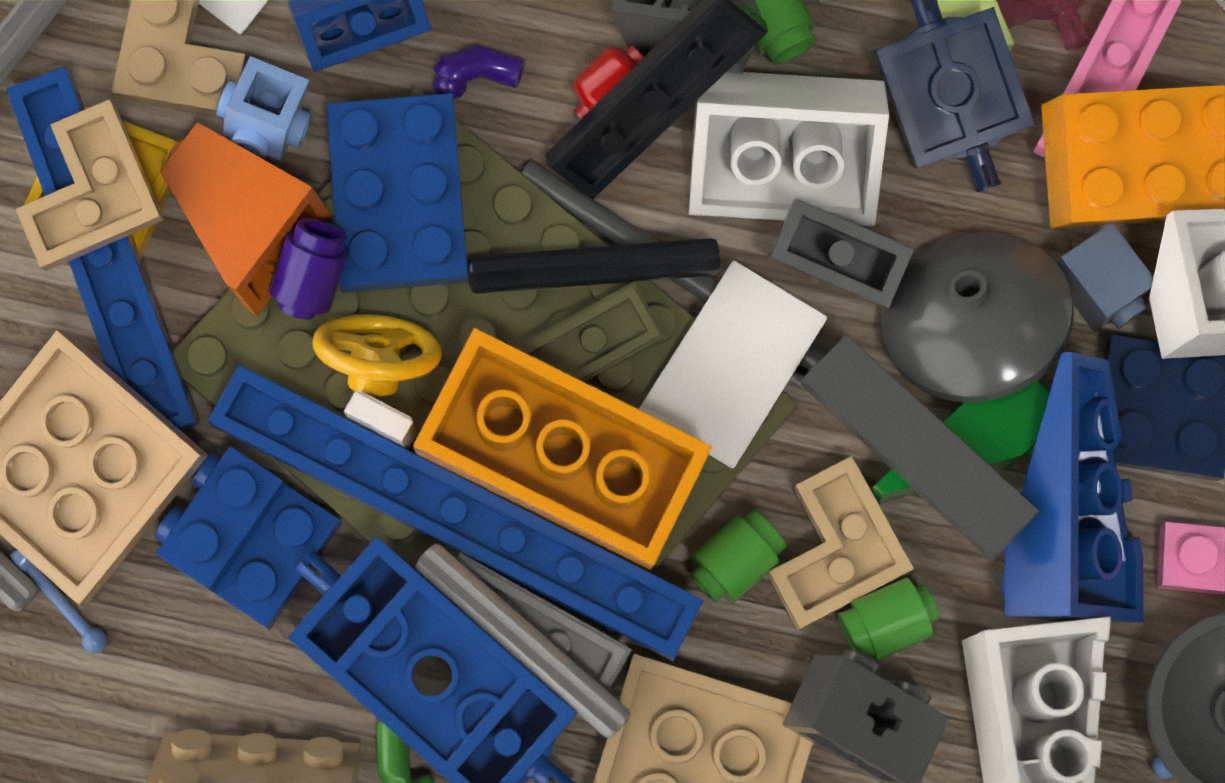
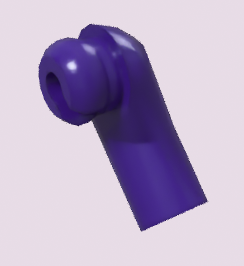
(476, 62)

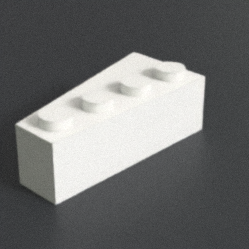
(1038, 700)

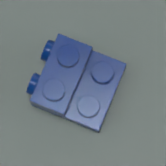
(245, 535)

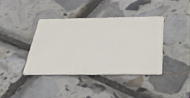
(734, 362)

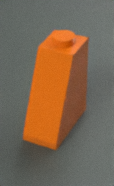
(238, 209)

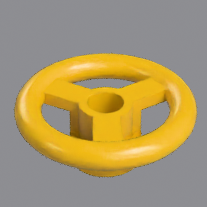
(374, 358)

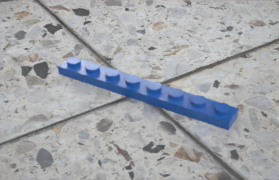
(456, 513)

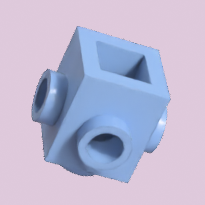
(265, 110)

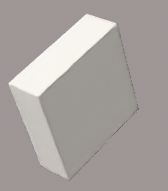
(381, 419)

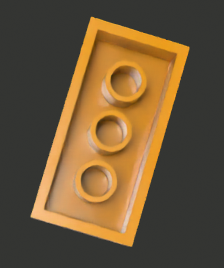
(1133, 155)
(562, 449)

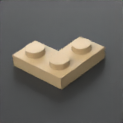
(161, 65)
(107, 194)
(856, 551)

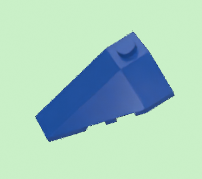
(1077, 549)

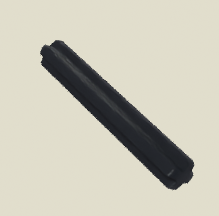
(594, 265)

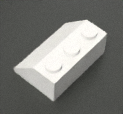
(786, 139)
(1190, 285)

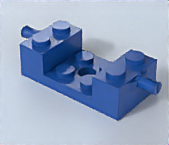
(384, 620)

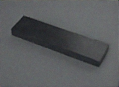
(655, 93)

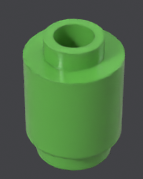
(788, 28)
(737, 557)
(889, 619)

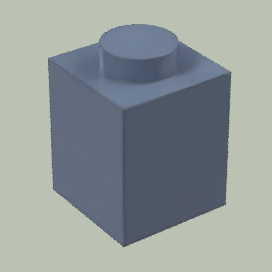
(1106, 279)

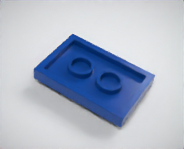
(398, 192)

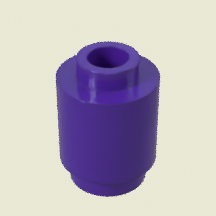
(309, 268)

